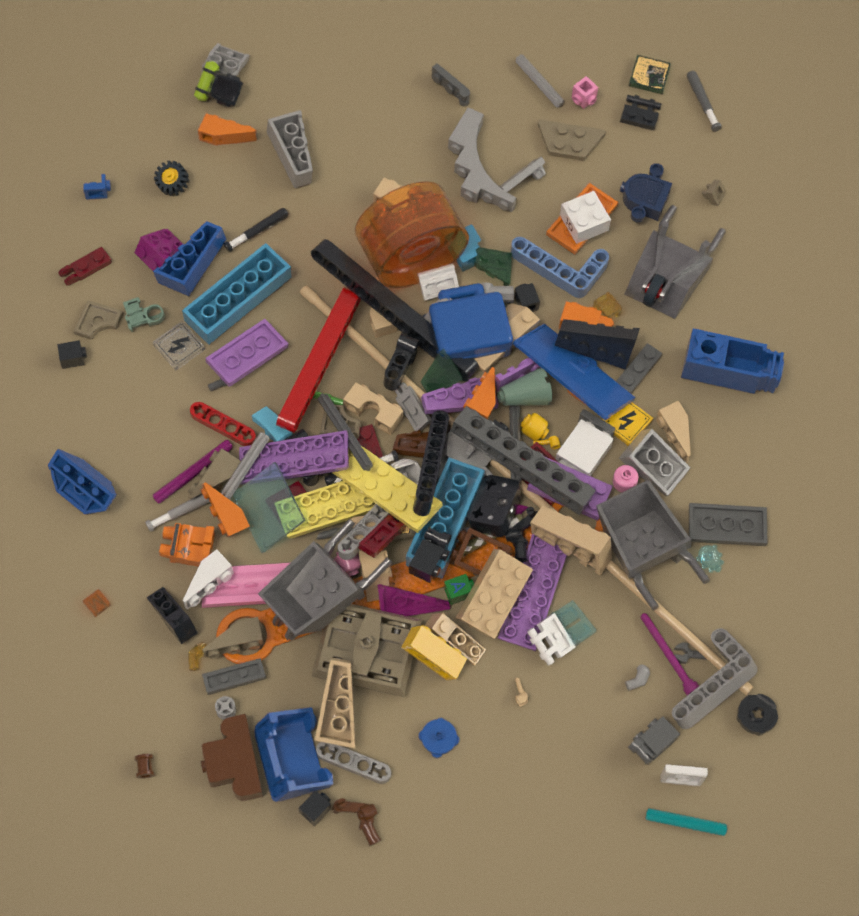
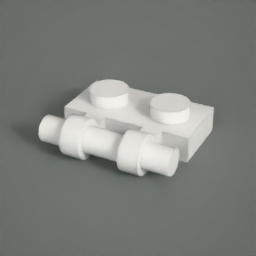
(556, 636)

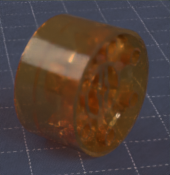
(410, 233)

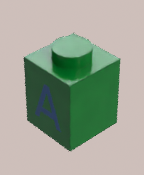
(458, 588)

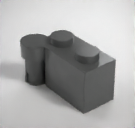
(654, 740)

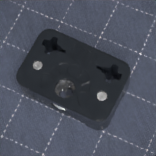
(494, 505)

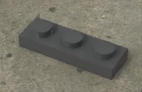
(639, 368)
(234, 676)

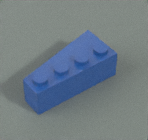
(191, 260)

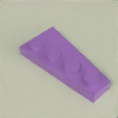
(451, 398)

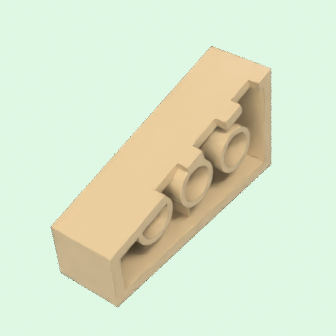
(337, 708)

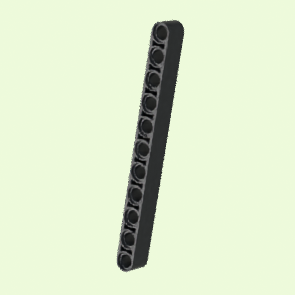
(384, 301)

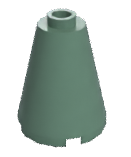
(527, 390)

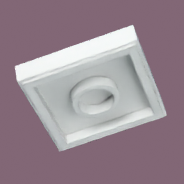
(683, 775)

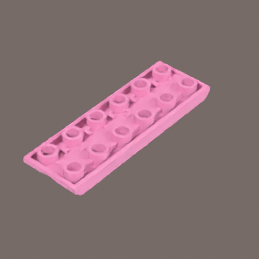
(243, 586)

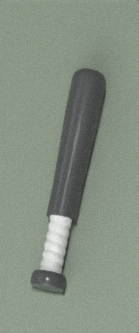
(703, 99)

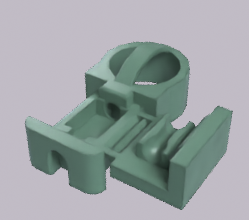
(138, 317)

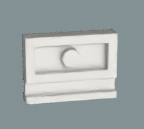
(436, 280)

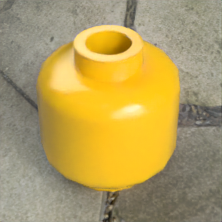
(534, 426)

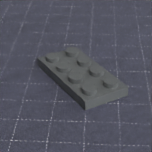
(728, 524)

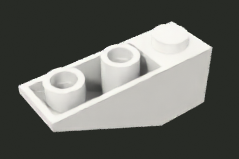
(209, 575)

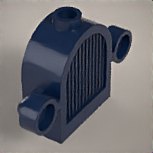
(646, 194)

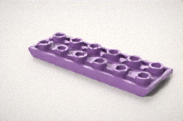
(302, 456)
(536, 594)

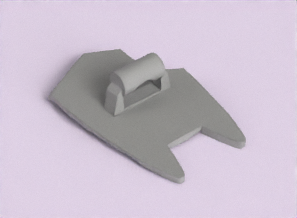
(464, 452)

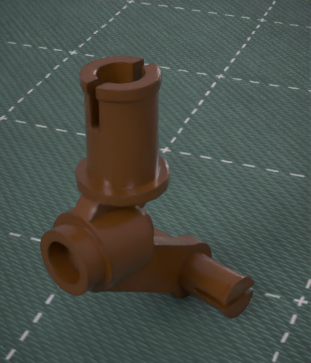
(364, 813)

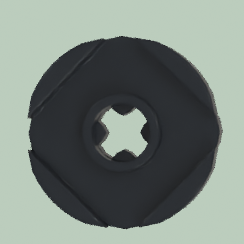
(768, 712)

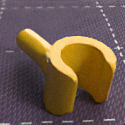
(553, 441)

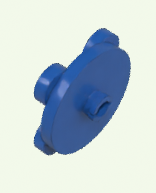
(438, 737)

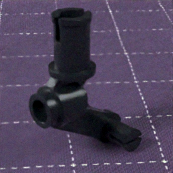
(516, 535)

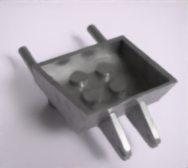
(645, 534)
(315, 588)

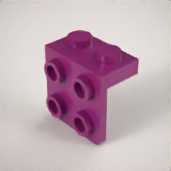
(157, 247)

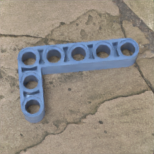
(559, 268)

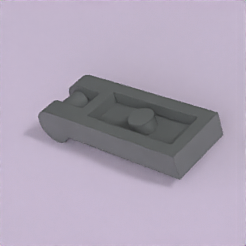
(451, 84)

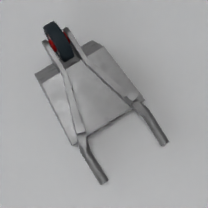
(669, 270)

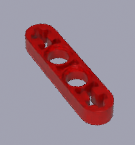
(221, 426)

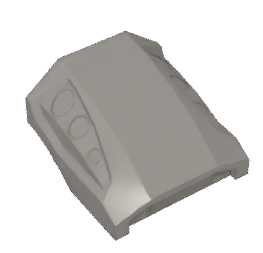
(228, 59)

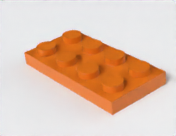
(559, 231)

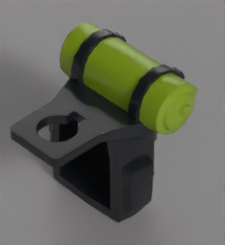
(219, 86)

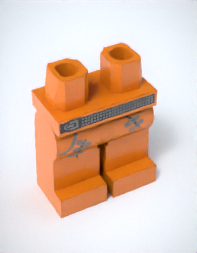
(188, 543)

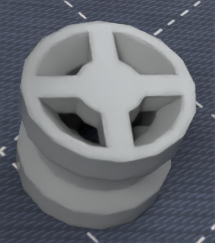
(225, 703)

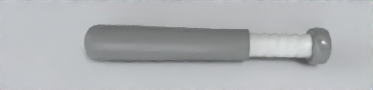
(178, 511)

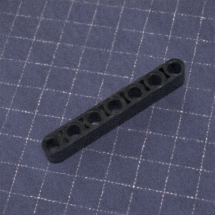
(431, 463)

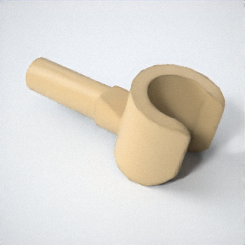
(522, 698)

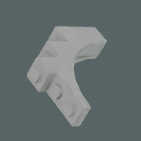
(468, 165)

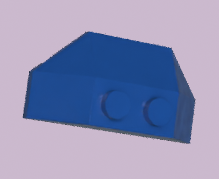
(80, 483)

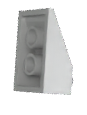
(655, 461)

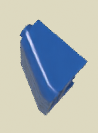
(290, 754)

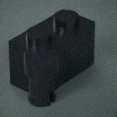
(430, 555)

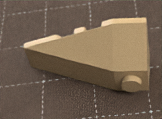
(521, 322)

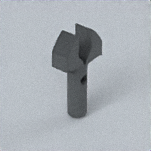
(688, 653)

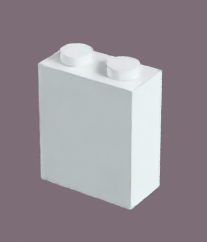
(584, 448)

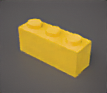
(434, 652)

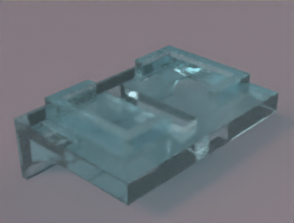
(579, 631)

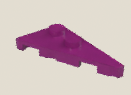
(407, 602)

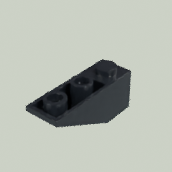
(172, 615)

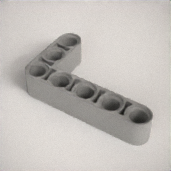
(717, 682)

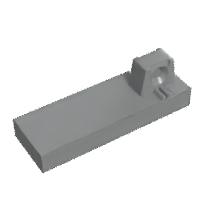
(534, 168)

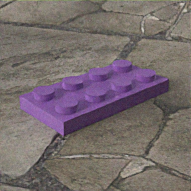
(246, 352)
(600, 495)

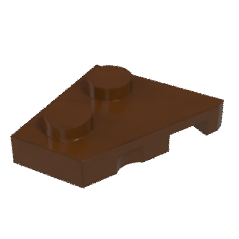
(411, 443)

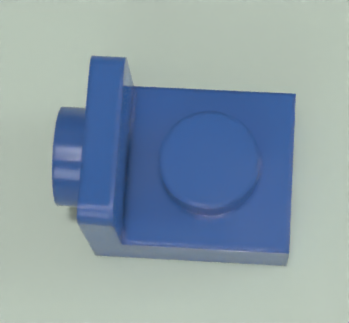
(97, 190)

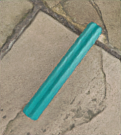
(686, 822)

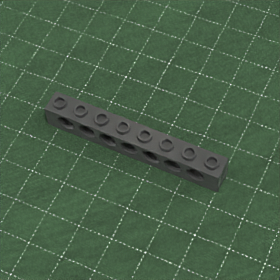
(526, 468)

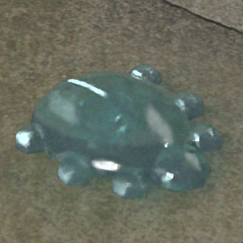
(710, 558)

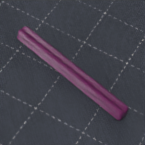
(188, 474)

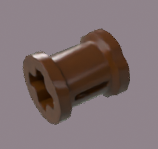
(144, 766)

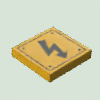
(629, 422)

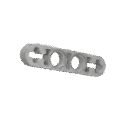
(360, 529)
(355, 758)

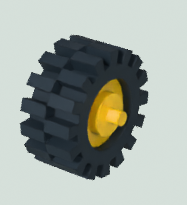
(171, 178)

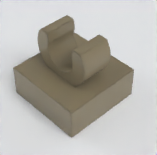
(715, 192)

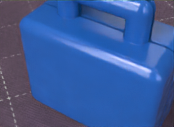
(471, 323)

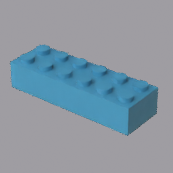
(237, 293)
(456, 492)

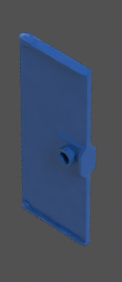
(575, 372)

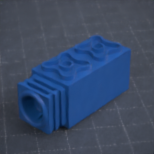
(732, 362)

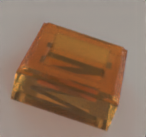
(96, 603)

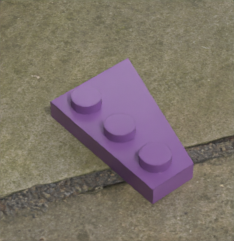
(512, 374)

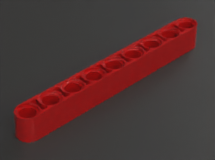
(318, 360)

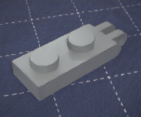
(412, 407)

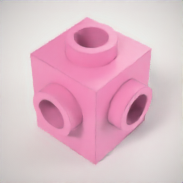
(584, 92)

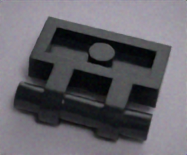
(640, 117)

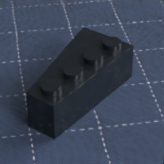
(598, 341)

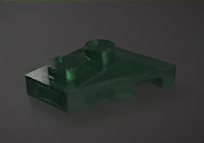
(494, 263)
(441, 373)

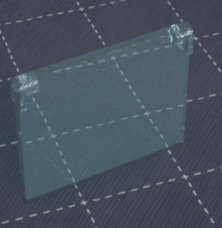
(269, 507)

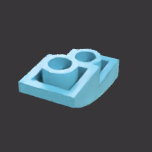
(267, 420)

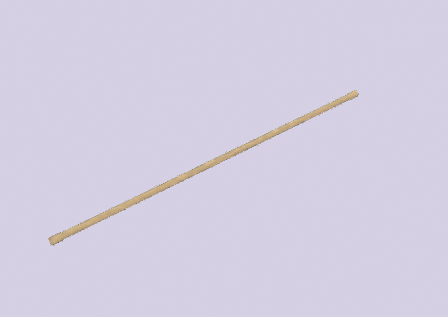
(314, 299)

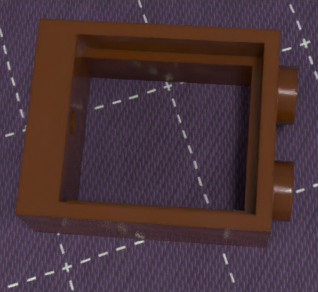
(463, 538)

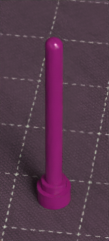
(688, 684)

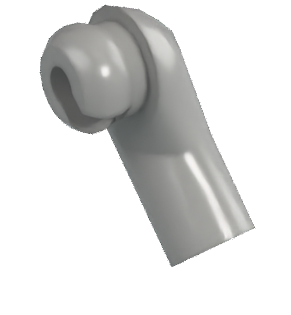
(641, 678)

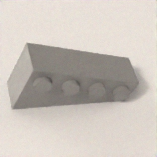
(291, 146)

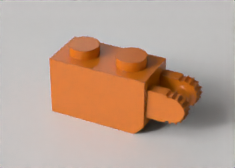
(577, 312)

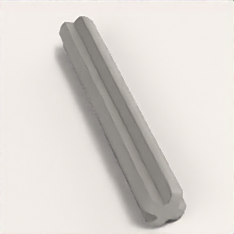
(539, 80)
(245, 465)

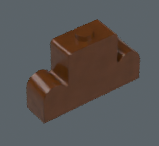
(233, 759)

